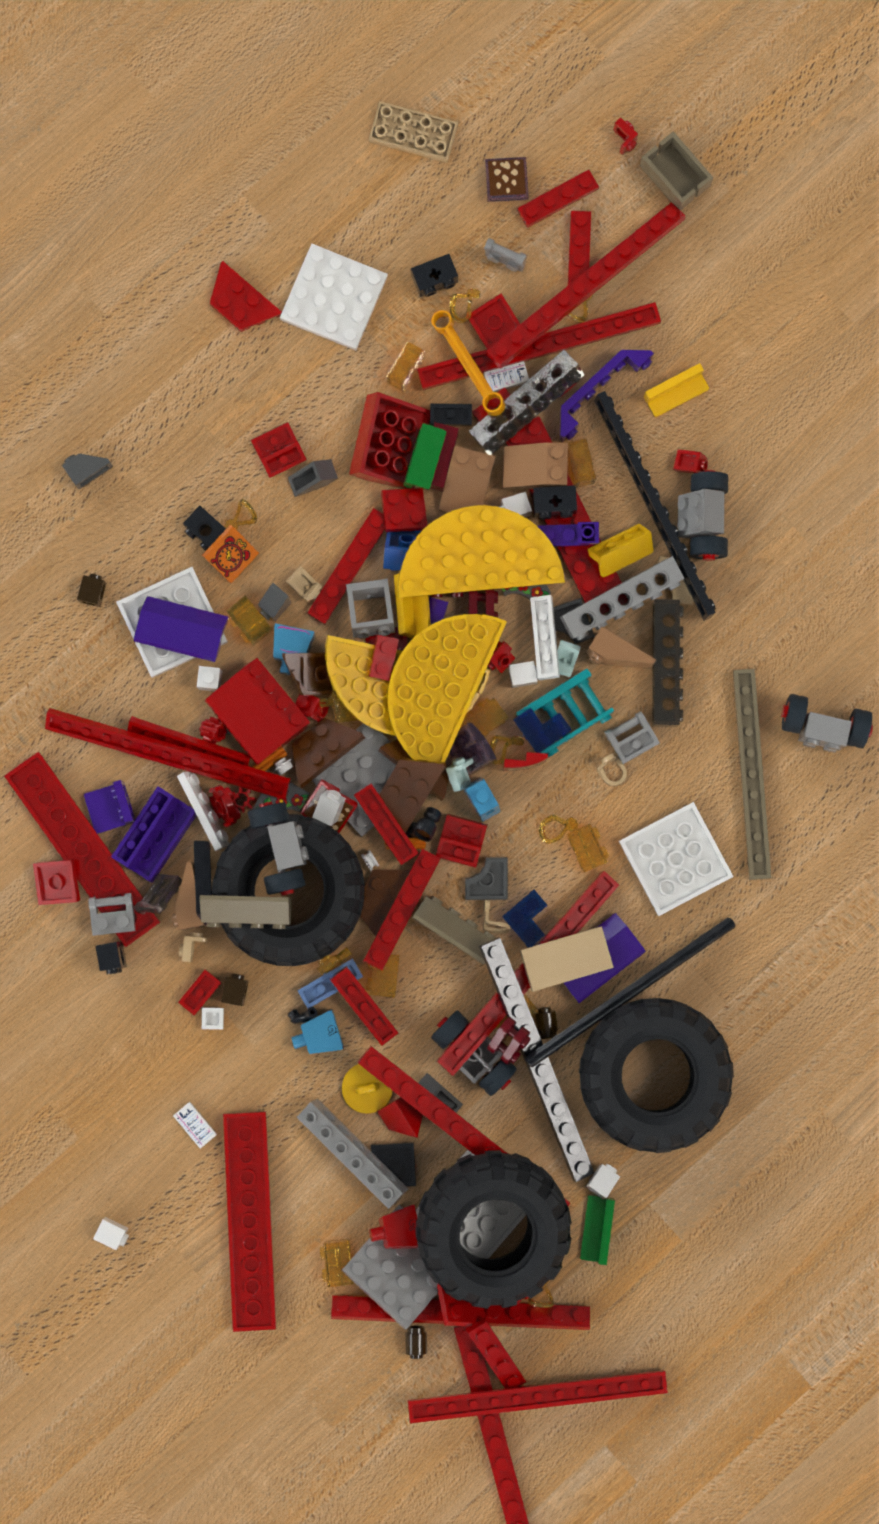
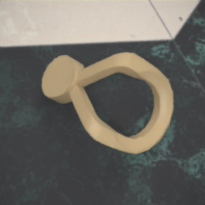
(605, 761)
(486, 921)

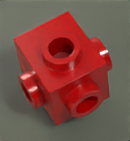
(501, 657)

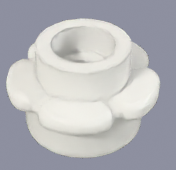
(283, 766)

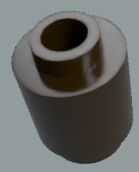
(546, 1023)
(416, 1342)

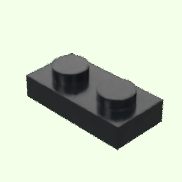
(451, 414)

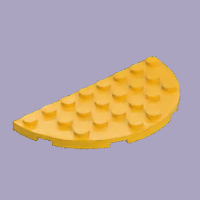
(478, 551)
(438, 681)
(365, 696)

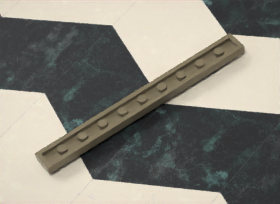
(751, 774)

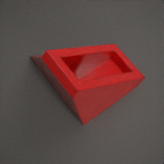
(401, 1117)

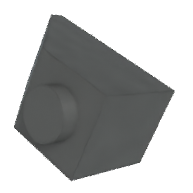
(85, 468)
(312, 477)
(274, 603)
(440, 1092)

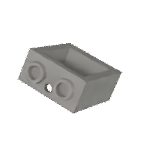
(370, 590)

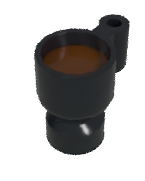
(425, 827)

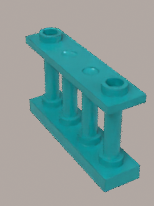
(563, 691)

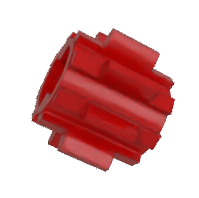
(212, 730)
(247, 803)

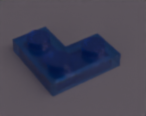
(538, 734)
(521, 917)

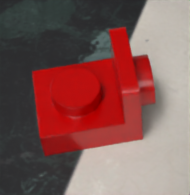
(690, 461)

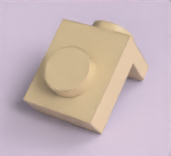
(304, 584)
(187, 949)

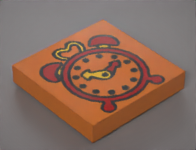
(230, 554)

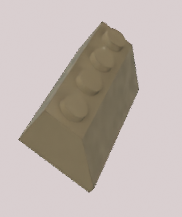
(245, 910)
(452, 928)

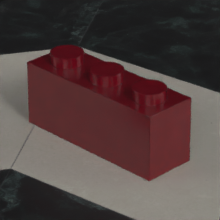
(445, 456)

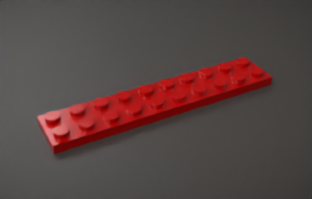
(580, 565)
(76, 839)
(249, 1221)

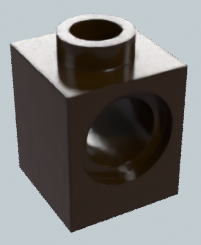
(92, 590)
(235, 990)

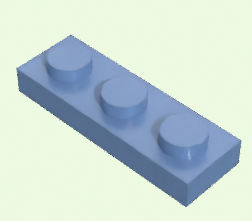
(323, 987)

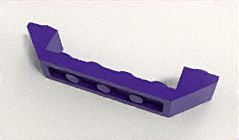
(635, 358)
(572, 535)

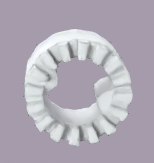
(370, 859)

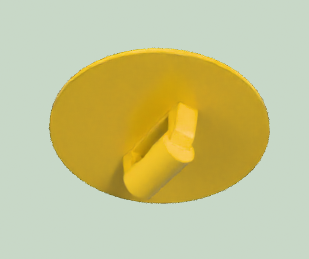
(364, 1091)

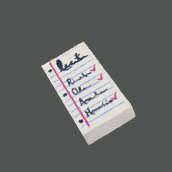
(507, 377)
(195, 1125)

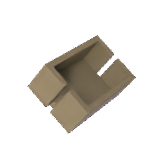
(676, 171)

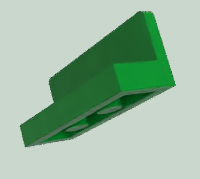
(425, 457)
(597, 1229)

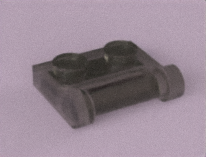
(159, 894)

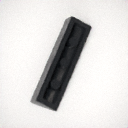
(202, 868)

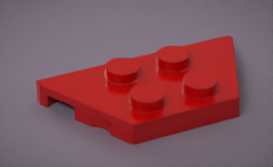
(240, 301)

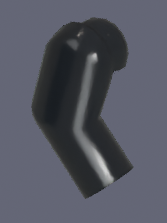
(305, 1016)

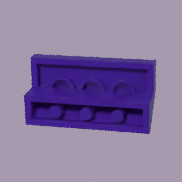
(180, 628)
(154, 834)
(623, 950)

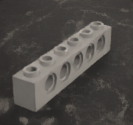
(667, 568)
(352, 1153)

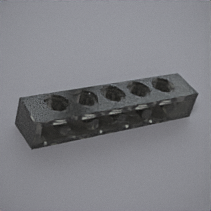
(527, 402)
(660, 716)

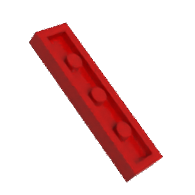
(558, 198)
(579, 244)
(386, 824)
(364, 1005)
(495, 1354)

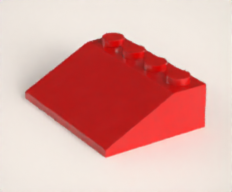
(387, 439)
(257, 711)

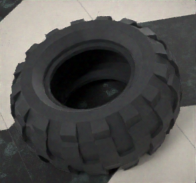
(332, 922)
(707, 1089)
(505, 1278)

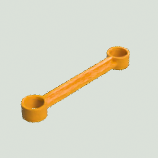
(468, 362)

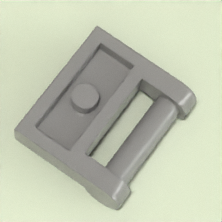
(498, 253)
(634, 744)
(112, 921)

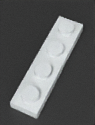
(545, 637)
(205, 814)

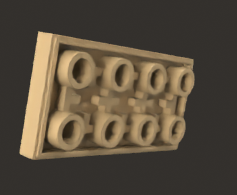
(413, 132)
(566, 959)

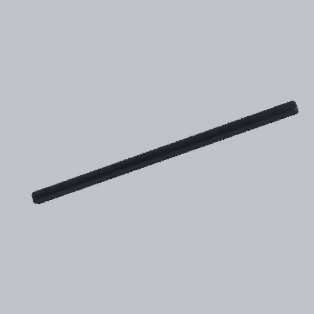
(629, 992)

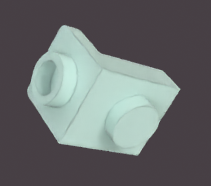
(567, 657)
(458, 773)

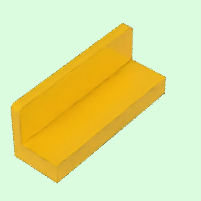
(676, 391)
(622, 549)
(412, 613)

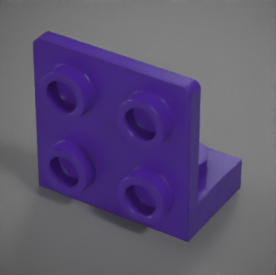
(109, 807)

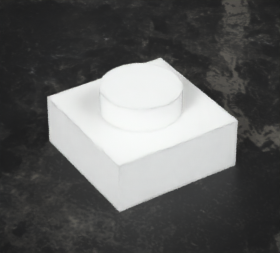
(213, 1018)

